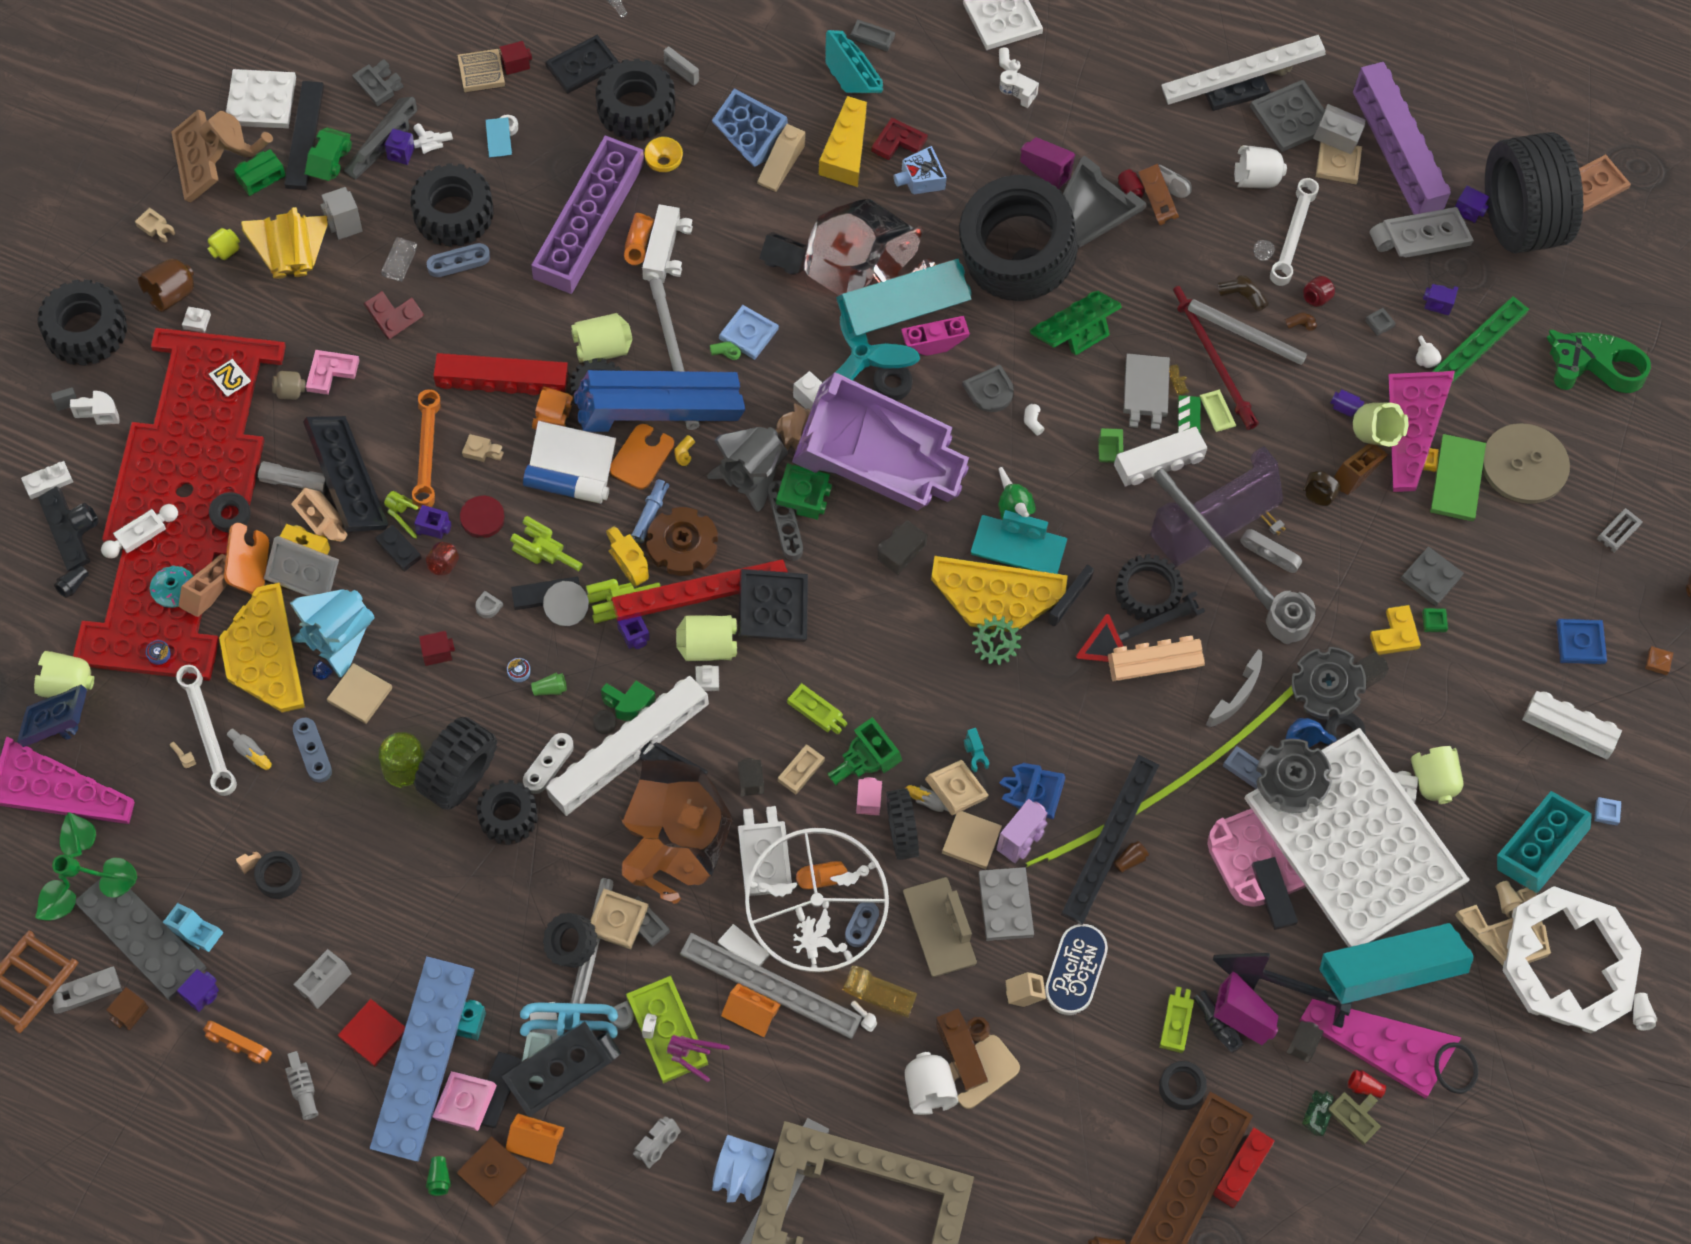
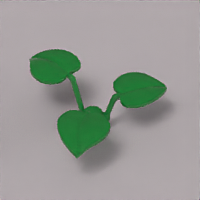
(78, 835)

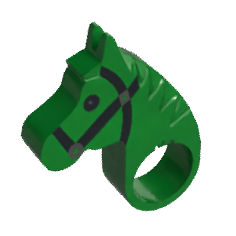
(1596, 352)

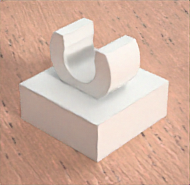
(196, 319)
(708, 677)

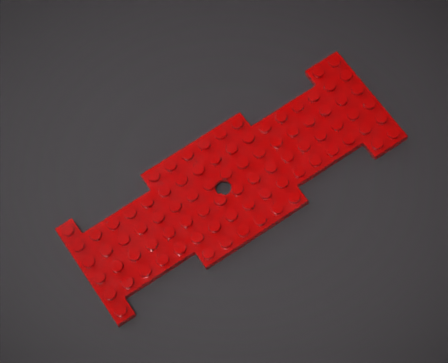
(192, 442)

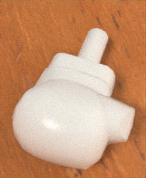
(1427, 354)

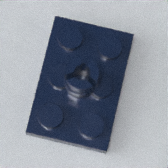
(53, 716)

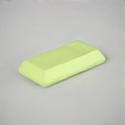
(1217, 410)

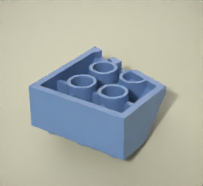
(750, 126)

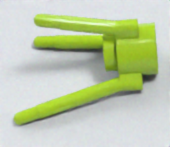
(399, 503)

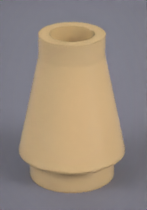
(1508, 898)

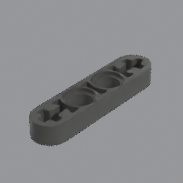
(785, 520)

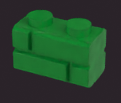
(259, 172)

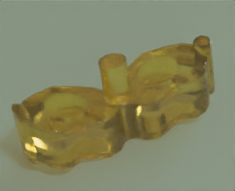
(1178, 382)

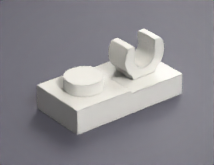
(46, 479)

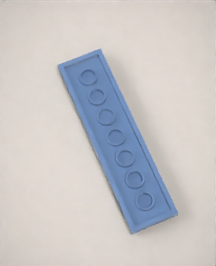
(422, 1059)

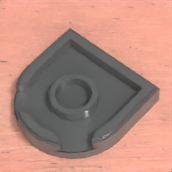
(990, 389)

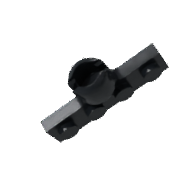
(68, 526)

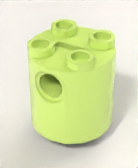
(601, 338)
(706, 638)

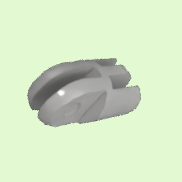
(1176, 184)

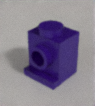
(1440, 298)
(428, 518)
(631, 626)

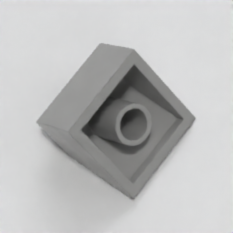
(1339, 129)

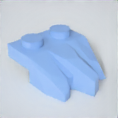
(741, 1168)

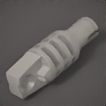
(301, 1085)

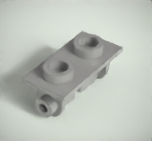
(664, 1134)

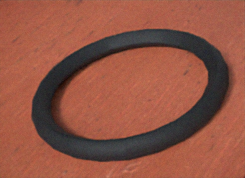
(1437, 1070)

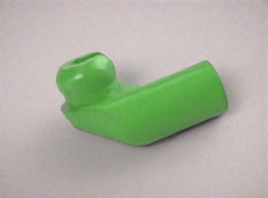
(727, 349)

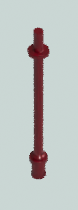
(1242, 407)

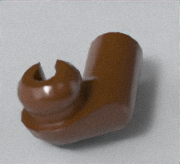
(1302, 319)

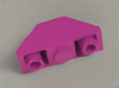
(936, 336)

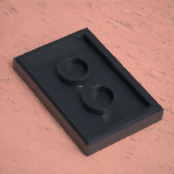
(581, 64)

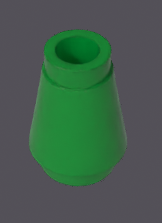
(438, 1177)

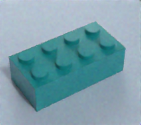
(1544, 841)

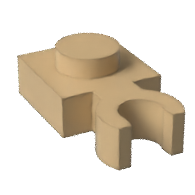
(153, 223)

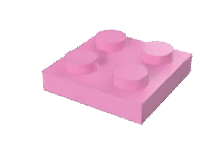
(464, 1101)

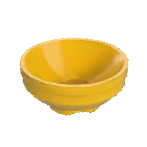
(661, 148)

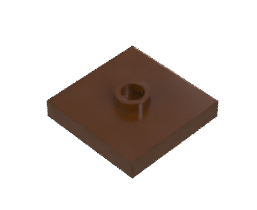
(492, 1171)

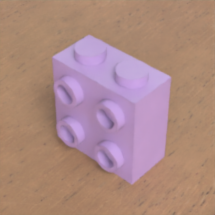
(1022, 831)

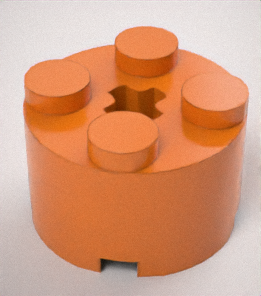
(552, 407)

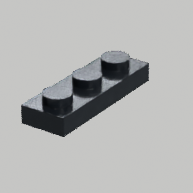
(1238, 93)

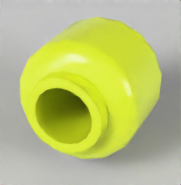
(223, 244)

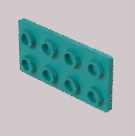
(1019, 542)

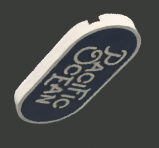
(1076, 969)

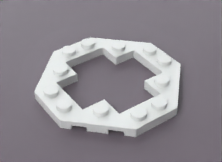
(1564, 1007)

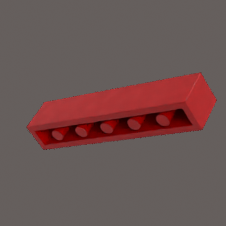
(499, 374)

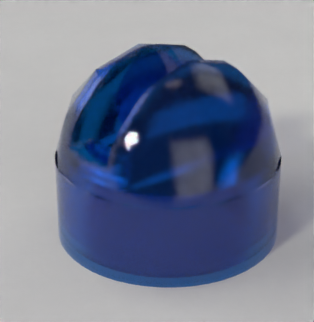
(321, 670)

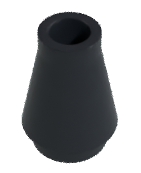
(70, 582)

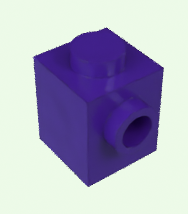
(399, 146)
(1472, 204)
(199, 990)

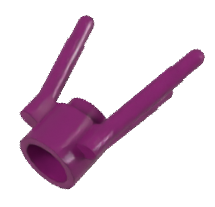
(681, 1047)

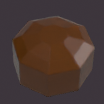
(978, 1028)

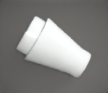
(1643, 1013)

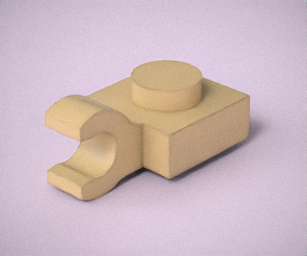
(480, 448)

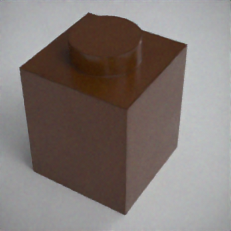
(126, 1009)

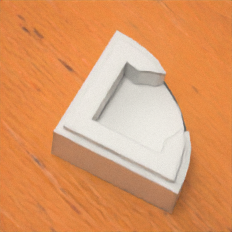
(649, 1026)

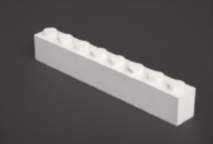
(625, 746)

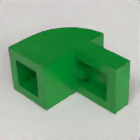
(628, 704)

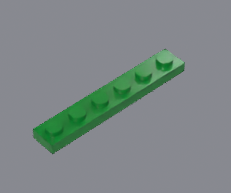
(1483, 338)

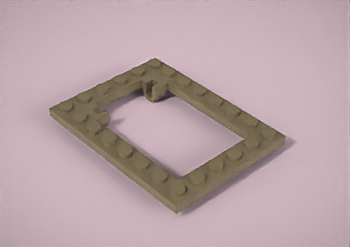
(804, 1145)

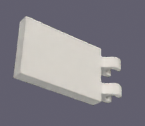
(754, 841)

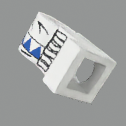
(1019, 86)

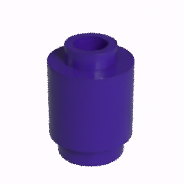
(1346, 403)

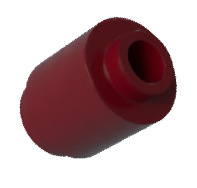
(1129, 182)

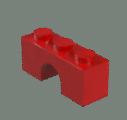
(1243, 1167)

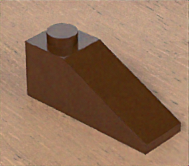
(1359, 467)
(961, 1049)

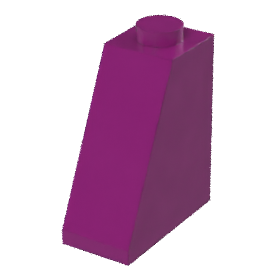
(1048, 161)
(1245, 1010)

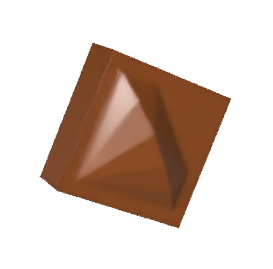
(1659, 660)

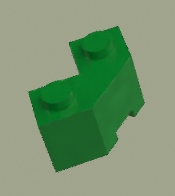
(324, 159)

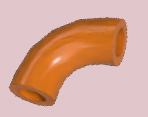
(638, 238)

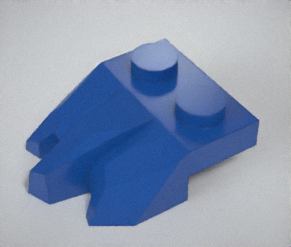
(1033, 784)

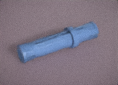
(653, 503)

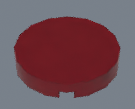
(482, 516)

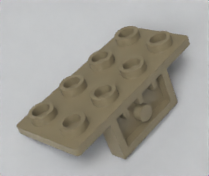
(940, 926)

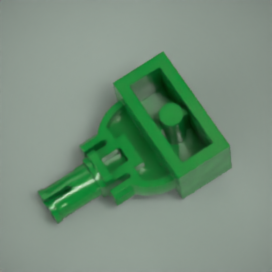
(867, 753)

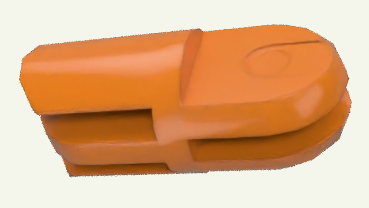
(822, 874)

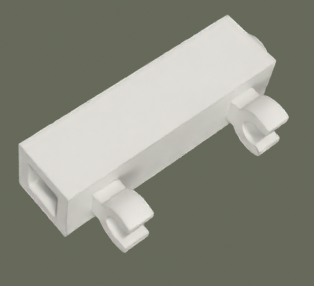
(661, 243)

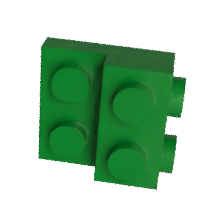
(804, 491)

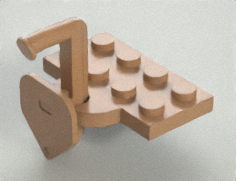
(201, 144)

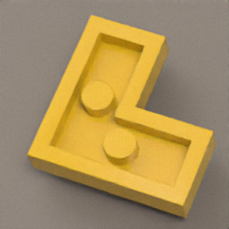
(1400, 636)

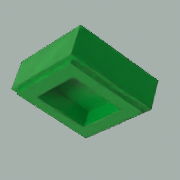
(1435, 620)

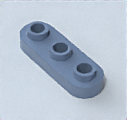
(466, 255)
(315, 757)

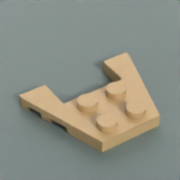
(1496, 936)

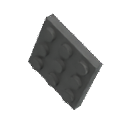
(1289, 114)

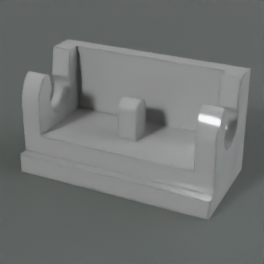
(322, 978)

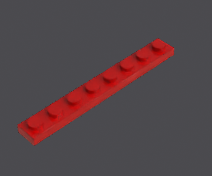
(684, 592)

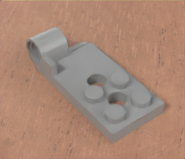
(1410, 240)

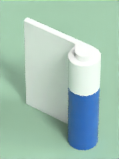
(570, 462)

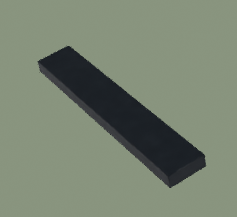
(304, 134)

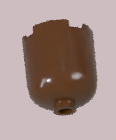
(167, 283)

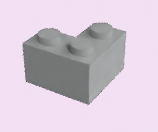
(341, 213)

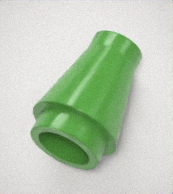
(550, 685)

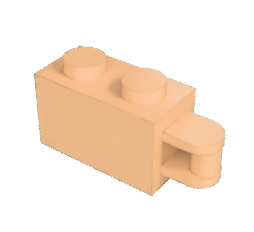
(320, 514)

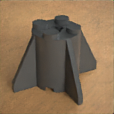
(750, 461)

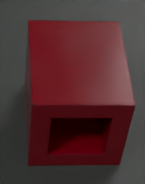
(515, 57)
(436, 648)

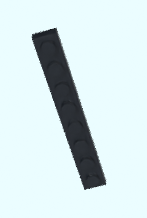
(1110, 840)

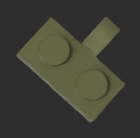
(1355, 1116)

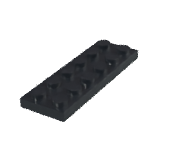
(345, 473)

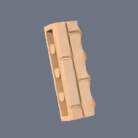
(1155, 659)

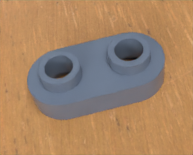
(862, 925)

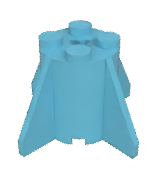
(333, 625)

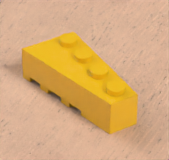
(844, 147)

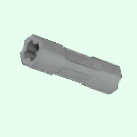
(277, 474)

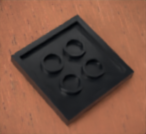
(773, 605)

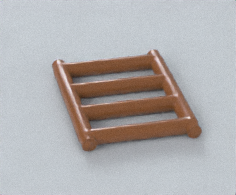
(51, 984)

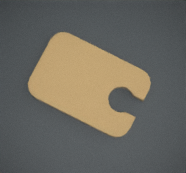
(999, 1068)

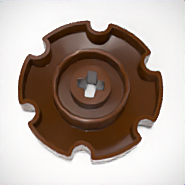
(682, 541)

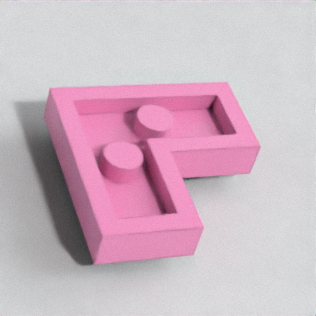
(327, 365)

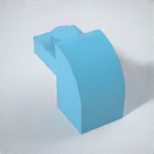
(192, 928)

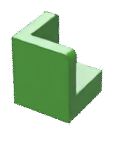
(1110, 444)

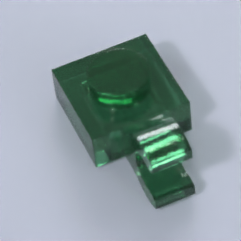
(1317, 1116)

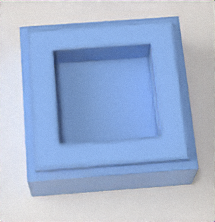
(1607, 811)

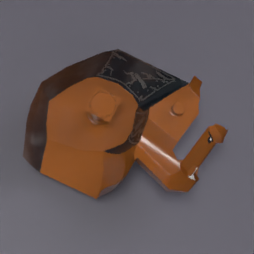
(672, 831)

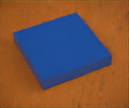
(1581, 641)

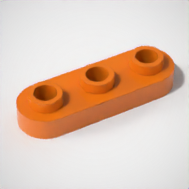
(237, 1042)

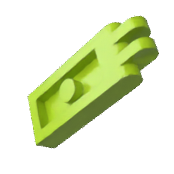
(816, 709)
(1177, 1021)

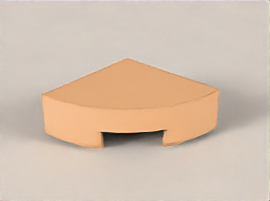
(248, 862)

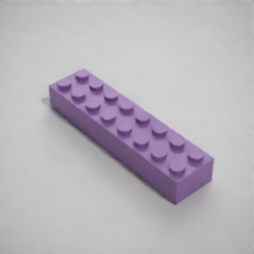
(1400, 139)
(588, 214)

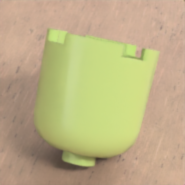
(1380, 424)
(61, 673)
(1438, 774)

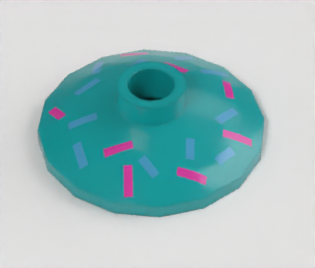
(165, 594)

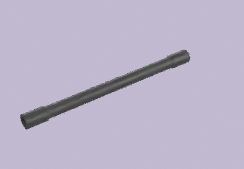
(1171, 488)

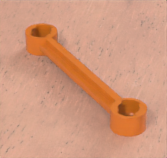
(426, 448)

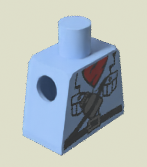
(922, 172)

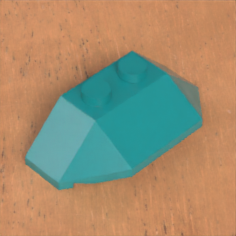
(850, 65)

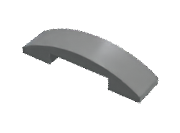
(1225, 710)

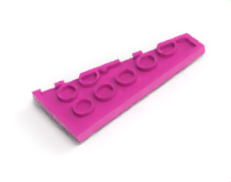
(1422, 400)
(48, 786)
(1390, 1046)

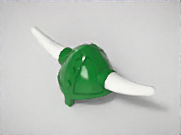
(1015, 498)

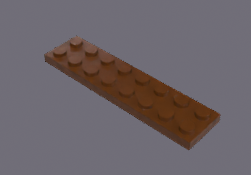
(1193, 1173)

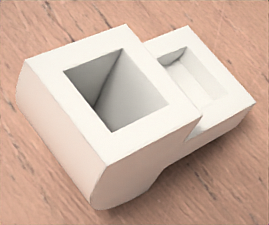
(99, 407)

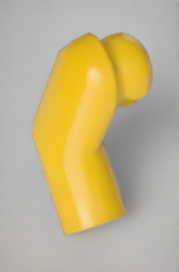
(681, 451)

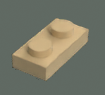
(801, 769)

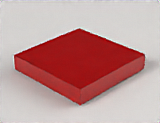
(372, 1032)

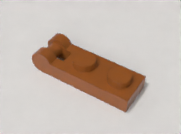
(1158, 193)

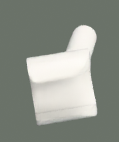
(869, 1021)

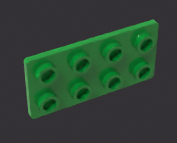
(1080, 323)

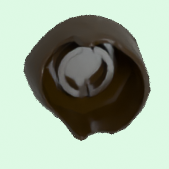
(1321, 488)

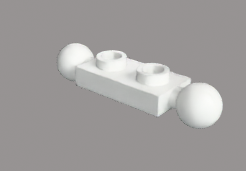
(139, 531)

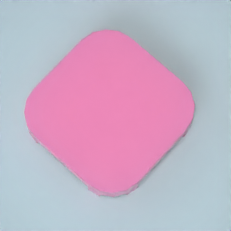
(1239, 843)

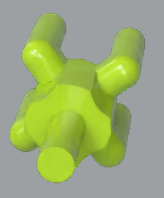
(542, 546)
(607, 590)

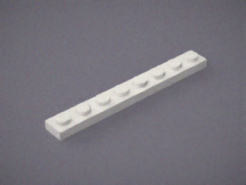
(1243, 69)

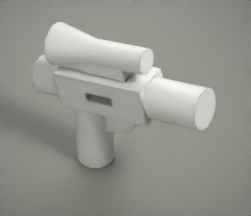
(430, 140)

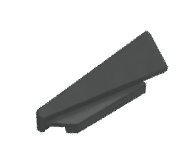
(375, 145)

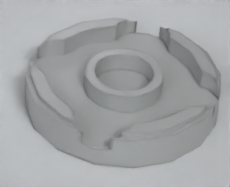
(566, 603)

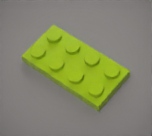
(672, 1019)

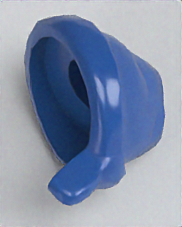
(1309, 731)

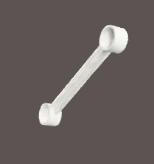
(1294, 231)
(206, 729)

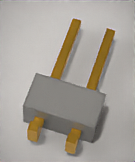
(1275, 527)

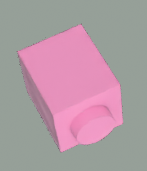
(869, 796)

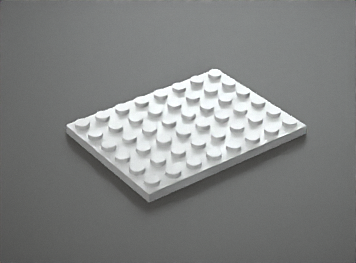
(1364, 847)

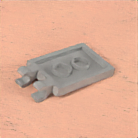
(1146, 388)

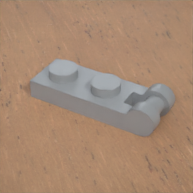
(86, 990)

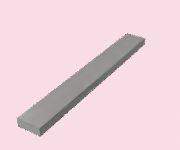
(771, 985)

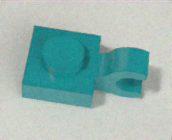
(974, 745)

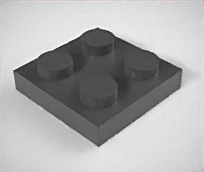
(1432, 576)

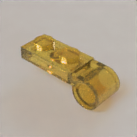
(879, 992)

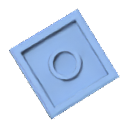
(749, 331)

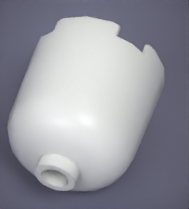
(1259, 167)
(930, 1084)

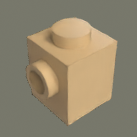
(1025, 989)

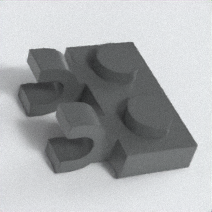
(374, 86)

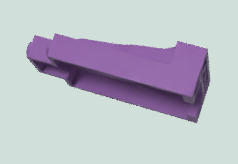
(880, 444)

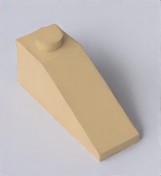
(782, 157)

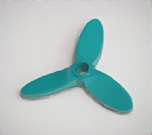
(875, 355)

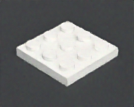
(1002, 21)
(261, 98)

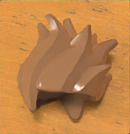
(792, 426)

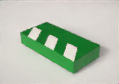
(1188, 412)

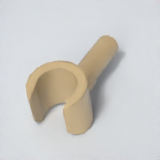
(186, 759)

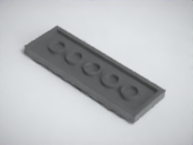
(141, 938)

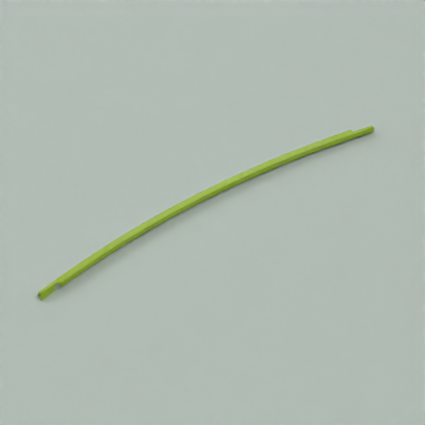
(1176, 784)

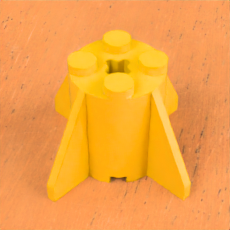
(288, 242)

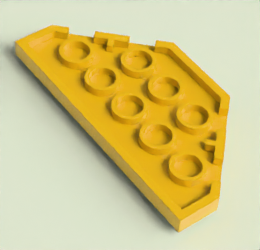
(990, 590)
(261, 651)

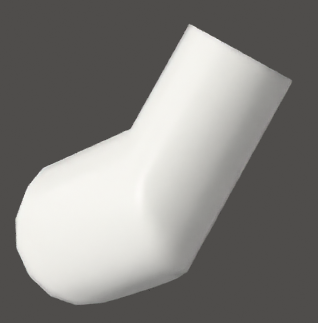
(1005, 62)
(1030, 418)

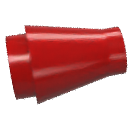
(1363, 1083)

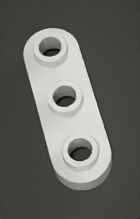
(546, 772)

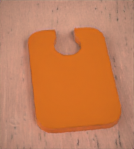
(639, 462)
(246, 564)

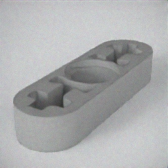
(1271, 550)

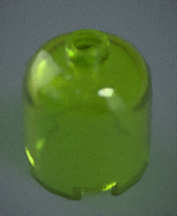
(401, 764)

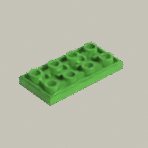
(1458, 477)

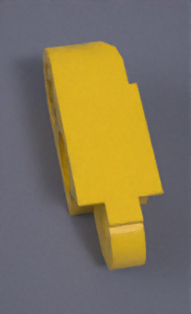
(628, 556)

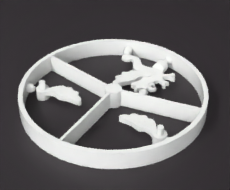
(812, 939)

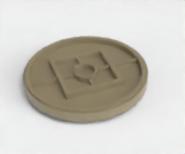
(1525, 463)

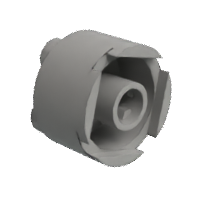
(1290, 616)

